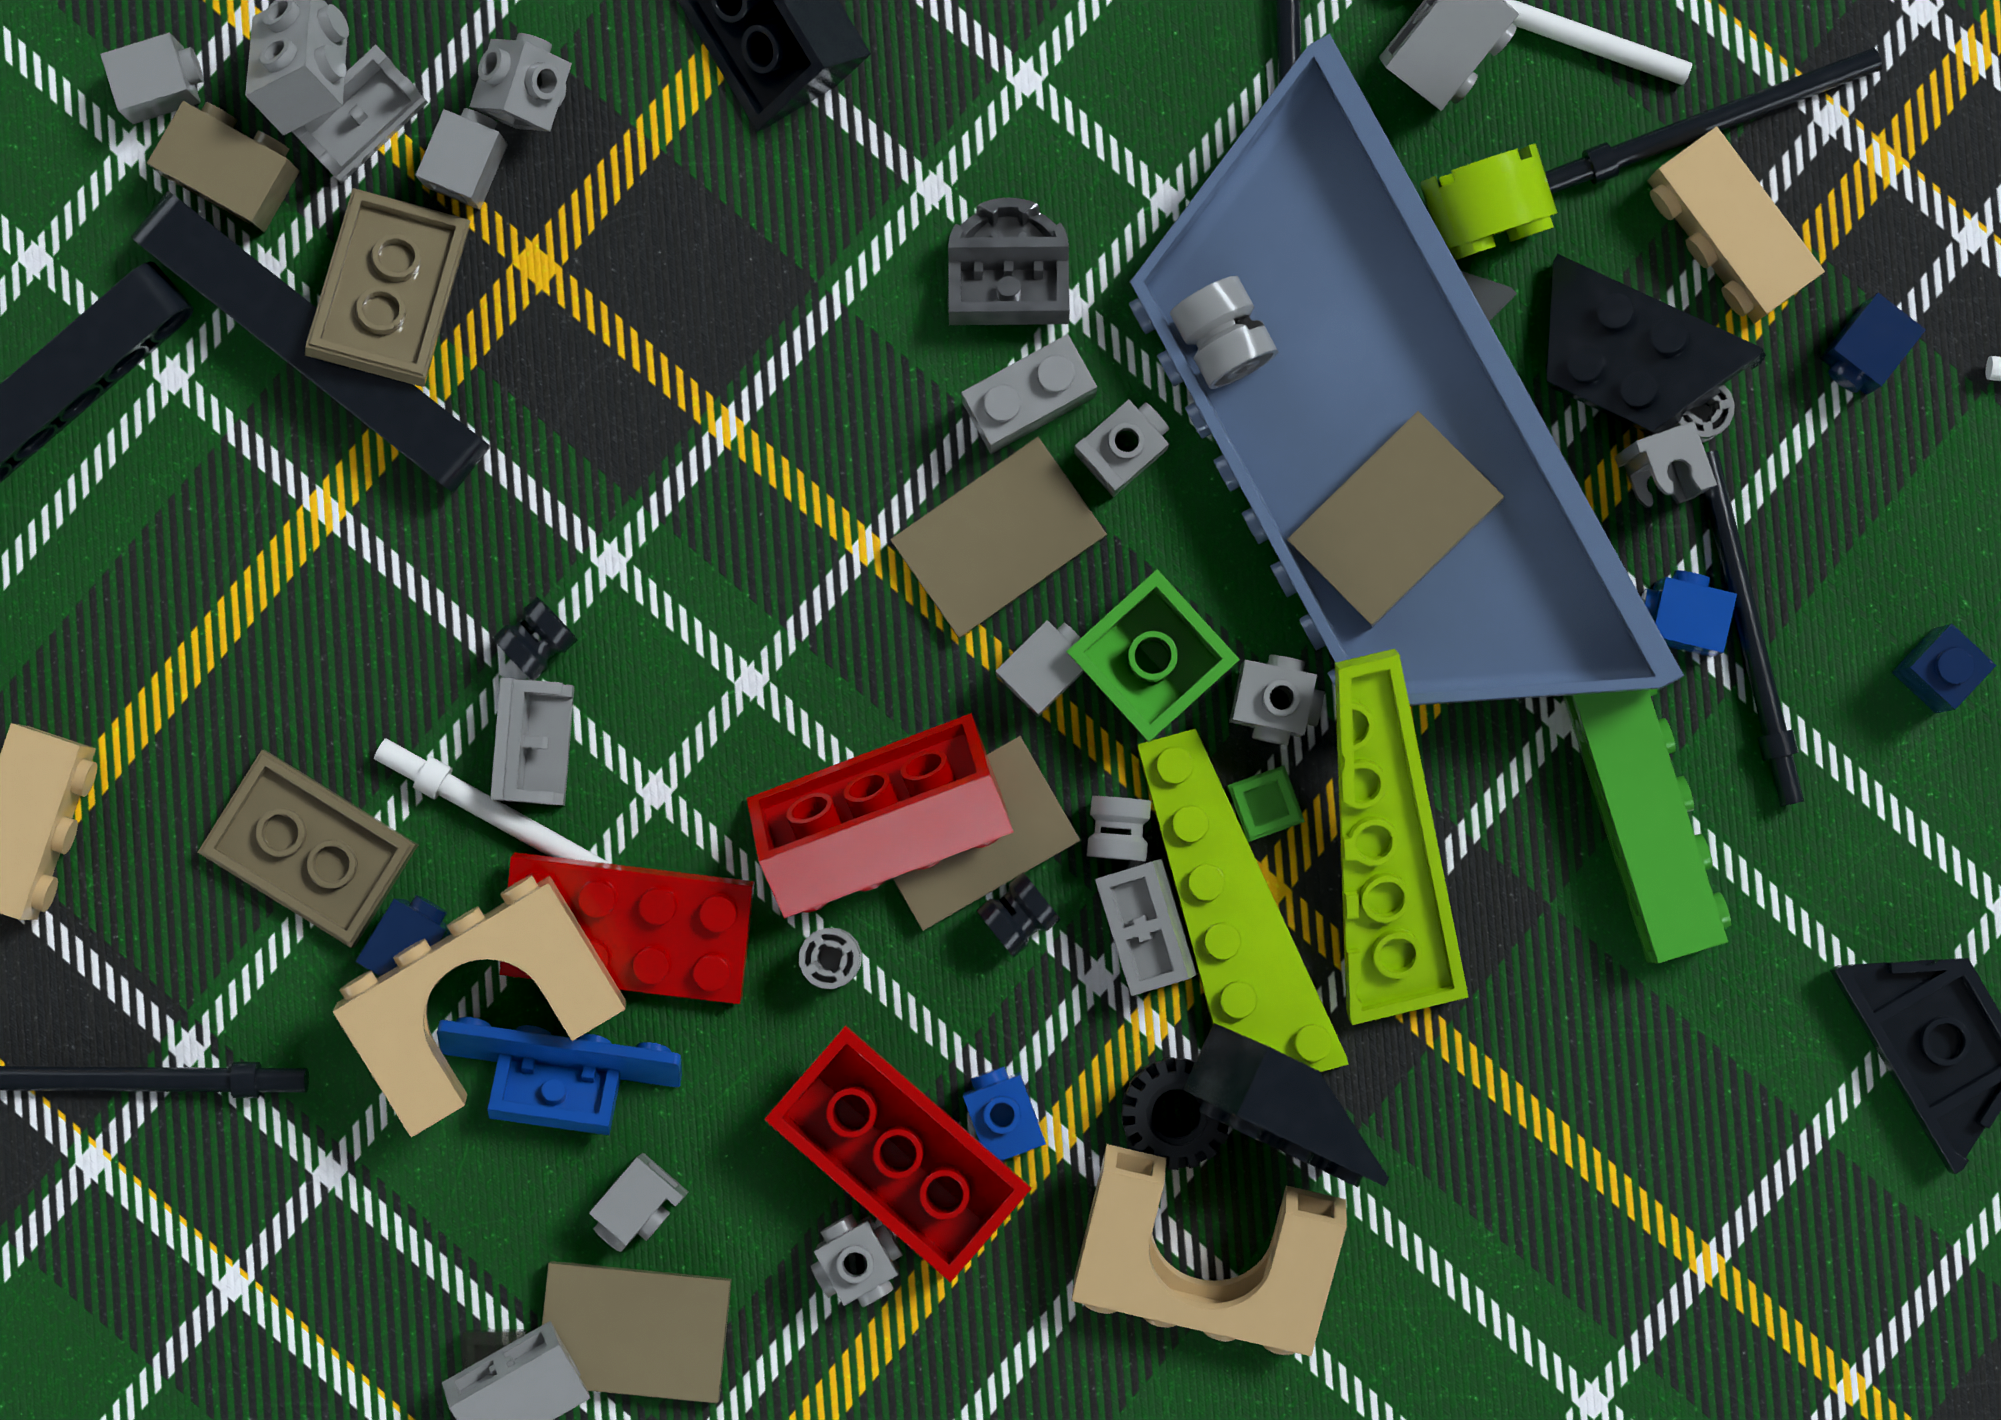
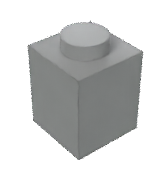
(152, 77)
(462, 157)
(1041, 667)

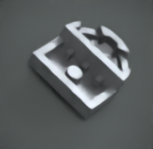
(1008, 267)

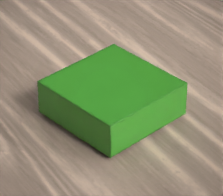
(1265, 803)

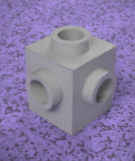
(521, 82)
(1253, 704)
(863, 1237)

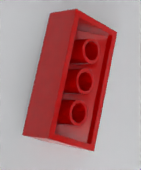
(877, 816)
(898, 1153)

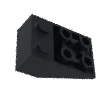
(1279, 1105)

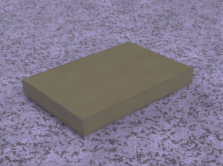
(387, 287)
(1395, 518)
(998, 537)
(1038, 834)
(308, 848)
(641, 1329)

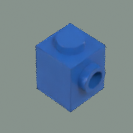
(1691, 612)
(1003, 1114)

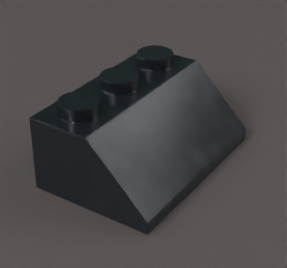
(777, 50)

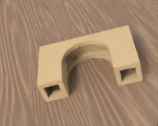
(389, 1013)
(1269, 1305)

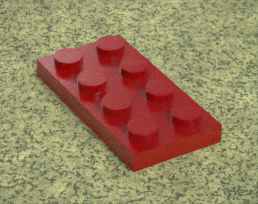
(654, 925)

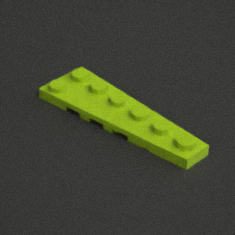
(1394, 888)
(1232, 921)

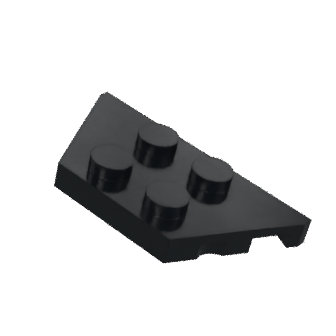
(1634, 351)
(1937, 1042)

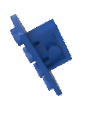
(557, 1079)

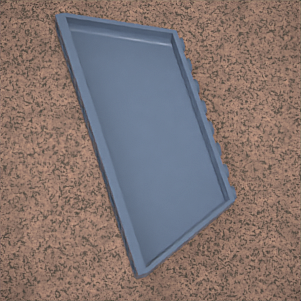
(1367, 336)

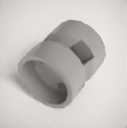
(1222, 329)

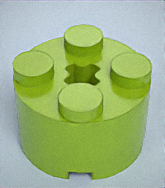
(1490, 199)

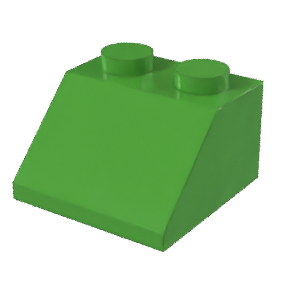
(1153, 655)

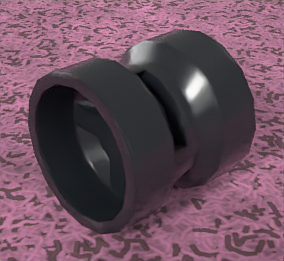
(524, 648)
(1018, 914)

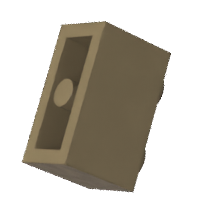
(224, 165)

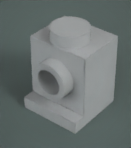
(1119, 468)
(636, 1203)

